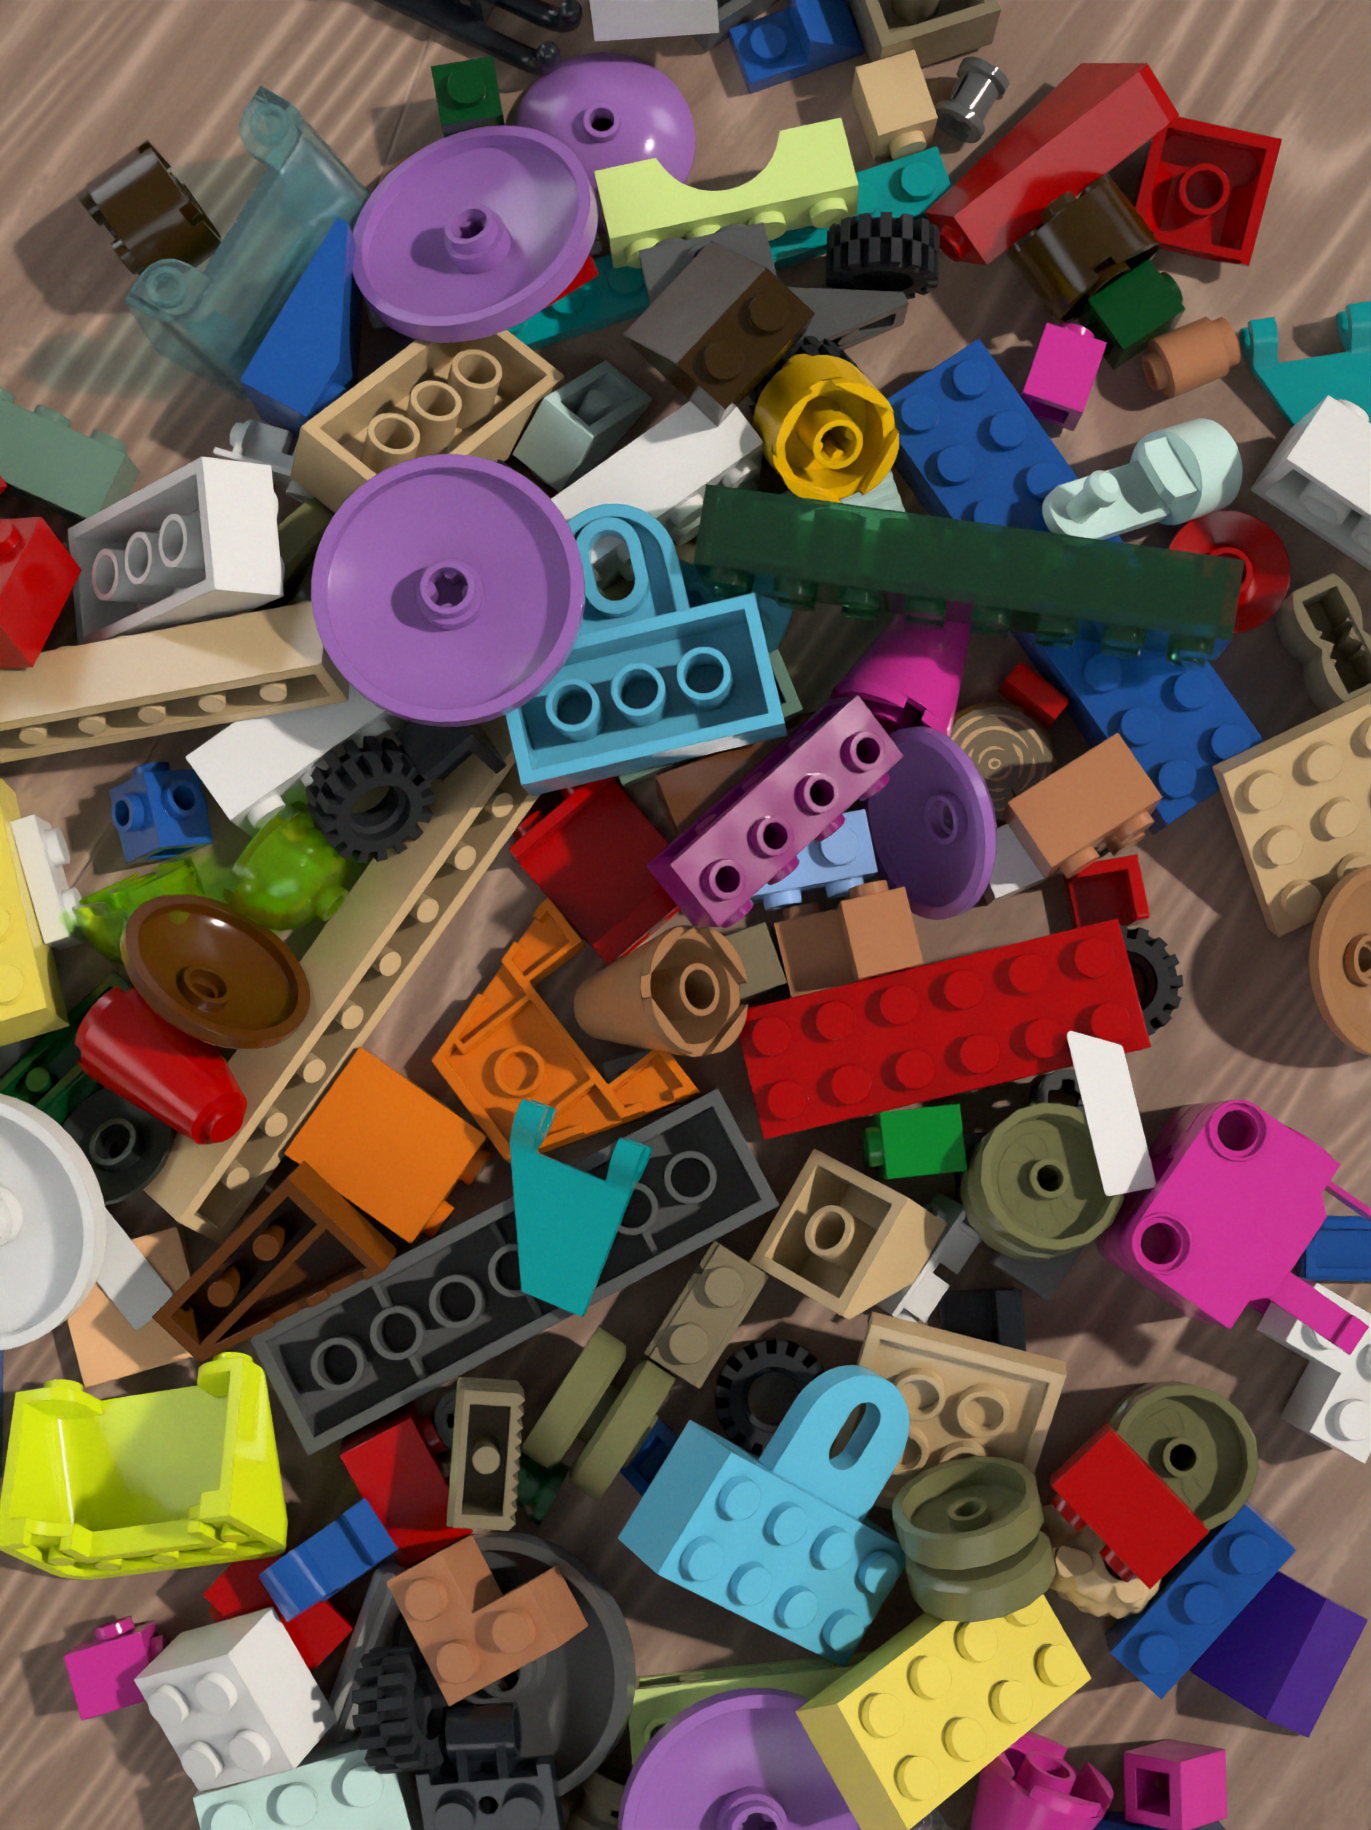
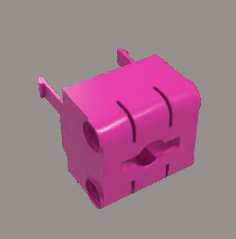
(1231, 1219)

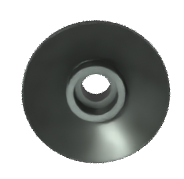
(104, 1128)

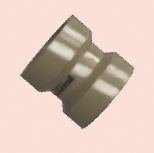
(601, 1800)

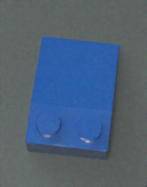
(314, 341)

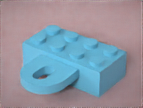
(646, 671)
(789, 1529)

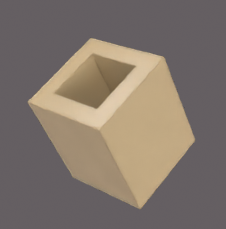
(894, 106)

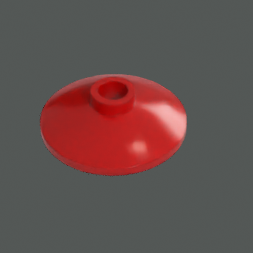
(1245, 538)

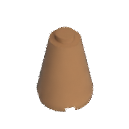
(668, 995)

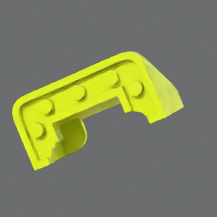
(144, 1476)

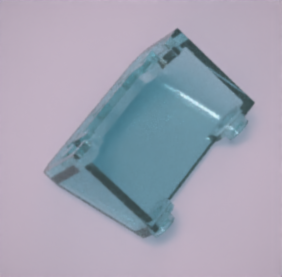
(221, 315)

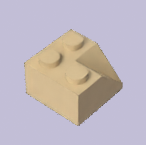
(846, 1238)

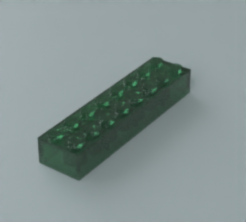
(968, 575)

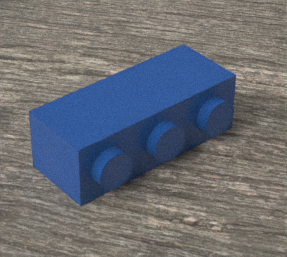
(1199, 1599)

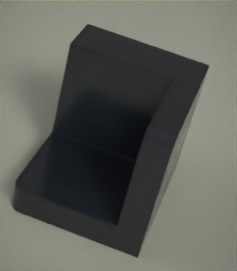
(442, 749)
(985, 1315)

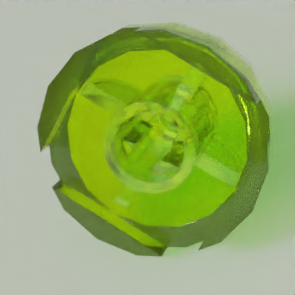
(288, 874)
(108, 909)

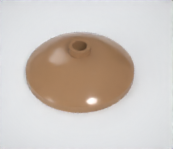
(1343, 960)

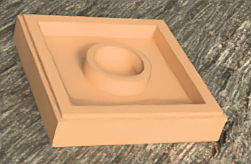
(104, 1338)

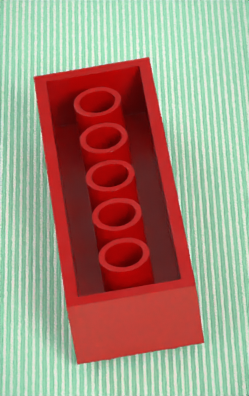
(939, 1029)

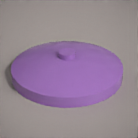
(474, 234)
(448, 590)
(734, 1767)

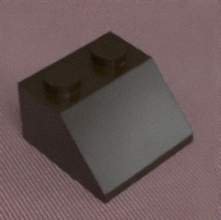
(719, 329)

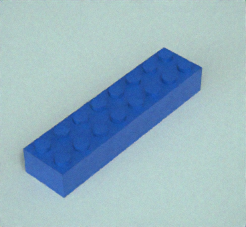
(984, 458)

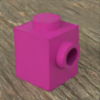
(1062, 374)
(106, 1666)
(1175, 1785)

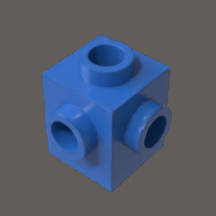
(160, 814)

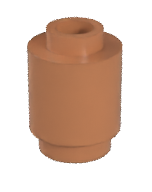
(1190, 356)

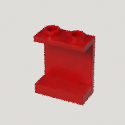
(594, 868)

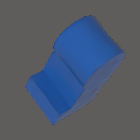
(328, 1561)

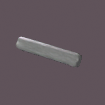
(371, 1631)

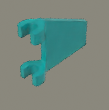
(1304, 383)
(564, 1213)

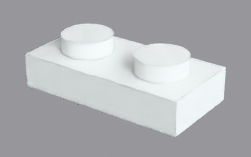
(42, 856)

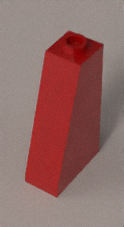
(1057, 148)

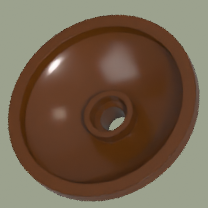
(214, 973)

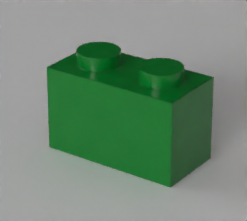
(915, 1142)

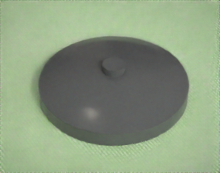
(577, 1694)

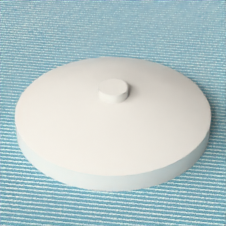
(48, 1224)

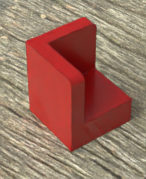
(1108, 892)

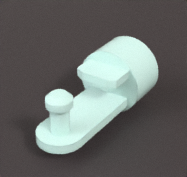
(1169, 481)

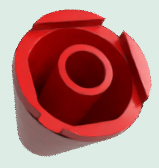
(160, 1068)

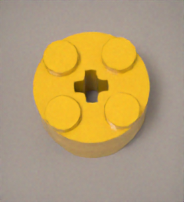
(826, 428)

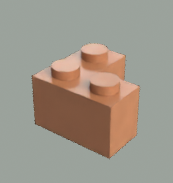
(1084, 809)
(855, 942)
(474, 1630)

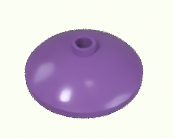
(635, 96)
(933, 825)

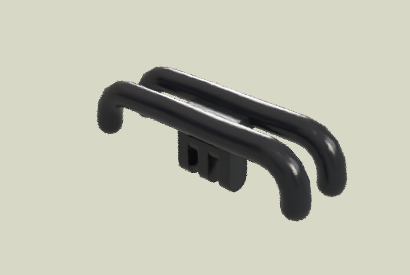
(467, 23)

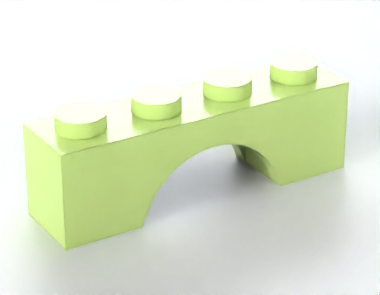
(801, 187)

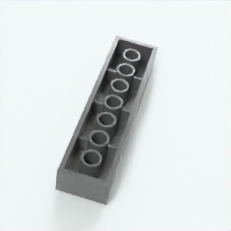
(462, 1292)

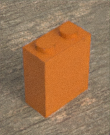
(391, 1147)

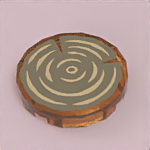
(1006, 747)

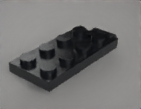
(486, 1761)

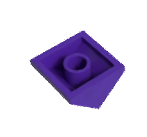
(1283, 1653)

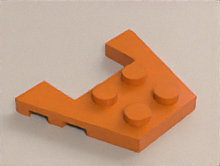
(518, 1049)

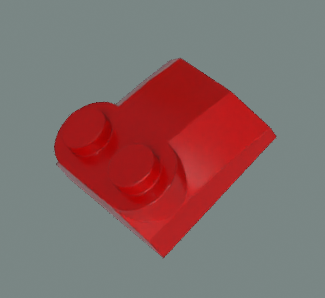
(1206, 189)

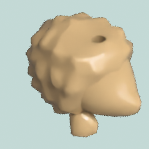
(1086, 1577)

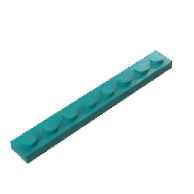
(619, 294)

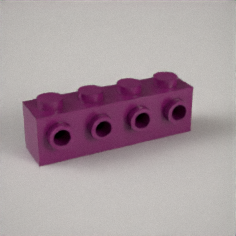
(776, 813)

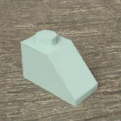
(580, 425)

